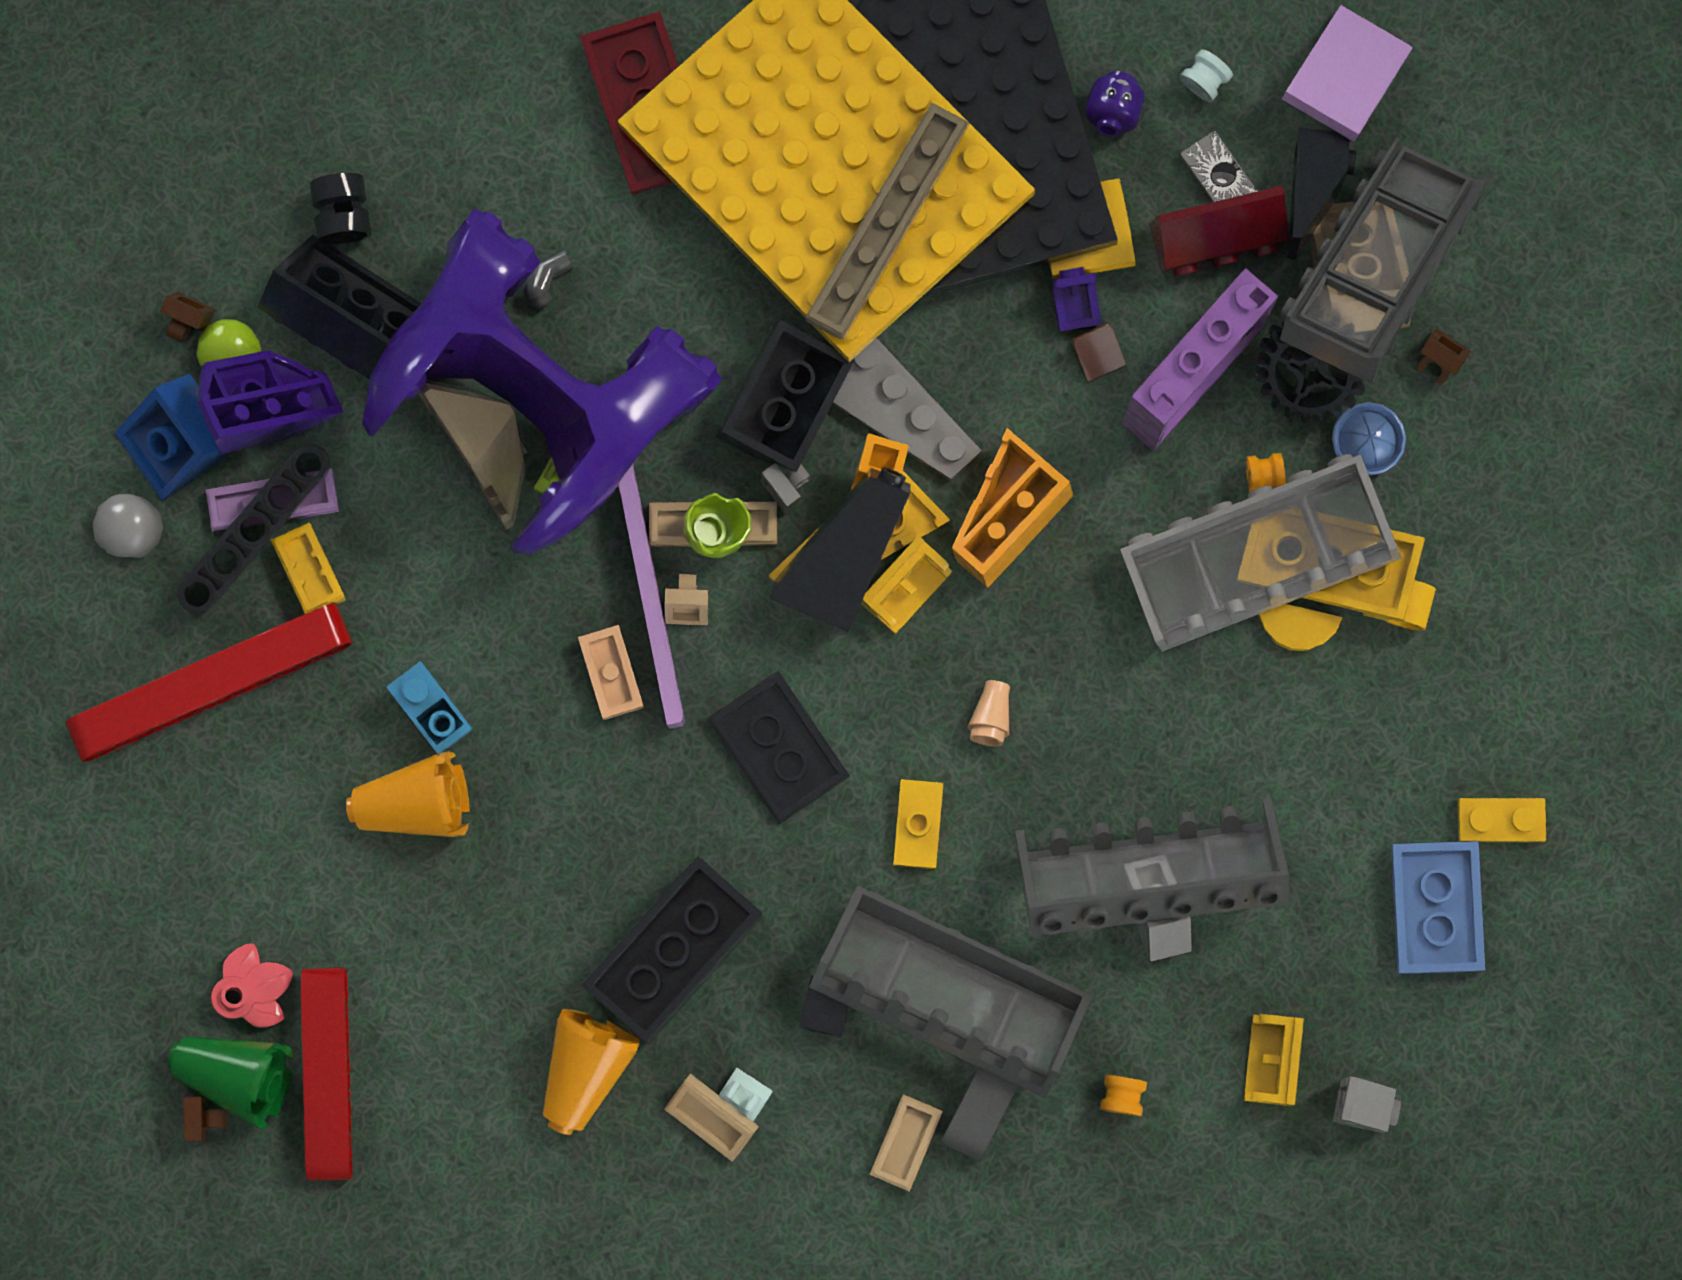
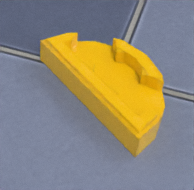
(1298, 627)

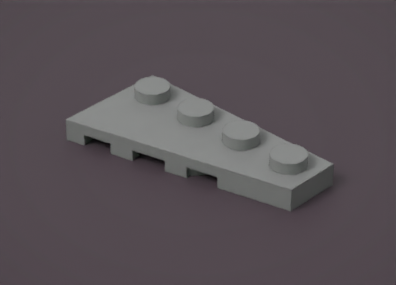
(901, 410)

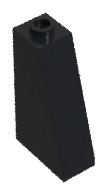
(841, 557)

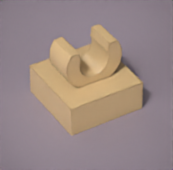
(687, 603)

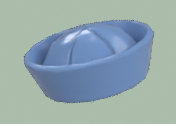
(1373, 433)

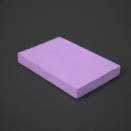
(1347, 73)

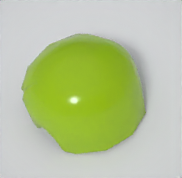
(226, 340)
(716, 525)

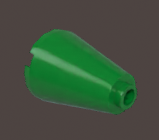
(235, 1074)

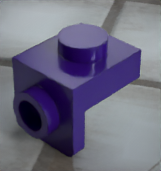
(1075, 300)

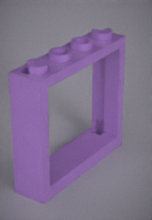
(1199, 360)

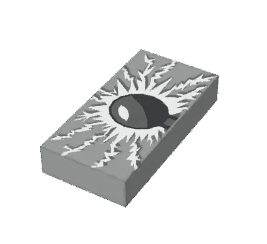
(1216, 169)

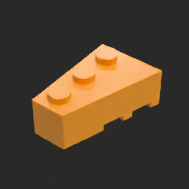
(1010, 510)

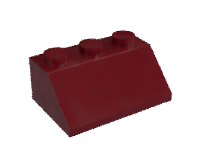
(1221, 231)

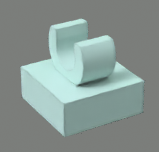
(745, 1094)

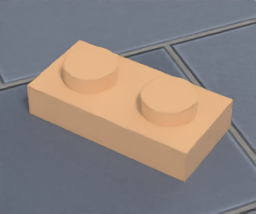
(610, 672)

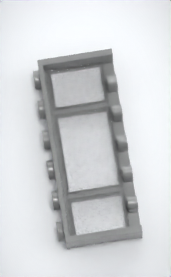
(1260, 552)

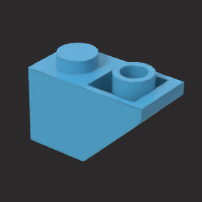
(429, 708)

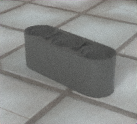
(979, 1114)

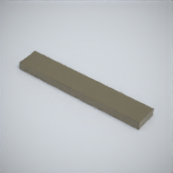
(887, 222)

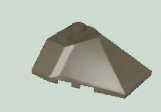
(486, 439)

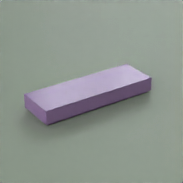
(229, 501)

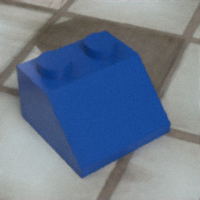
(170, 437)

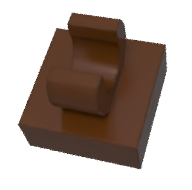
(186, 315)
(1445, 352)
(198, 1119)

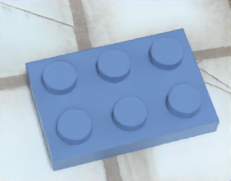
(1437, 907)

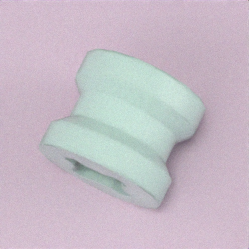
(1206, 75)

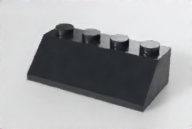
(336, 304)

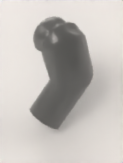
(539, 281)

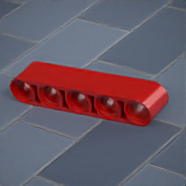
(325, 1074)

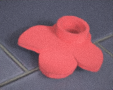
(257, 985)

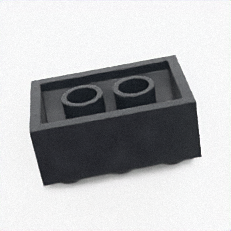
(784, 397)

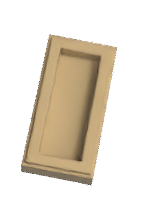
(711, 1117)
(906, 1143)

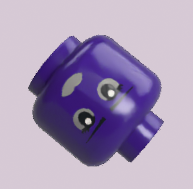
(1115, 104)

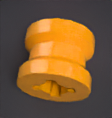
(1265, 471)
(1123, 1095)

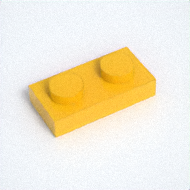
(1501, 820)

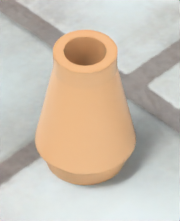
(991, 716)

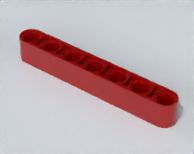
(207, 681)

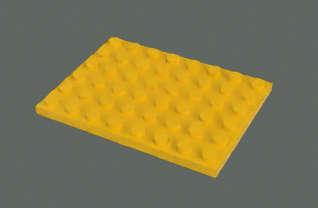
(790, 137)

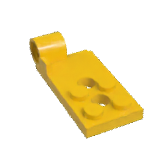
(1387, 591)

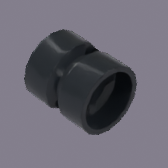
(339, 194)

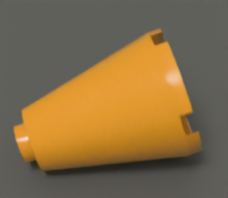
(414, 800)
(584, 1068)

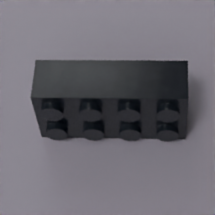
(673, 950)

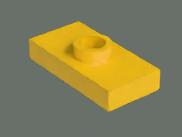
(307, 568)
(918, 824)

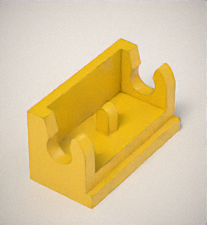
(906, 585)
(1273, 1059)

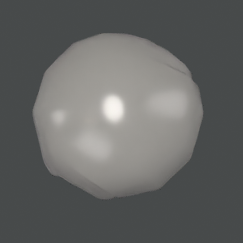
(127, 526)

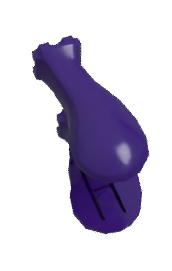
(587, 427)

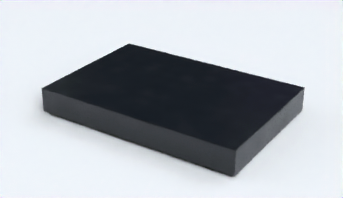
(778, 747)

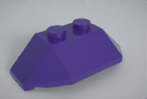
(262, 399)

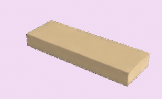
(667, 524)

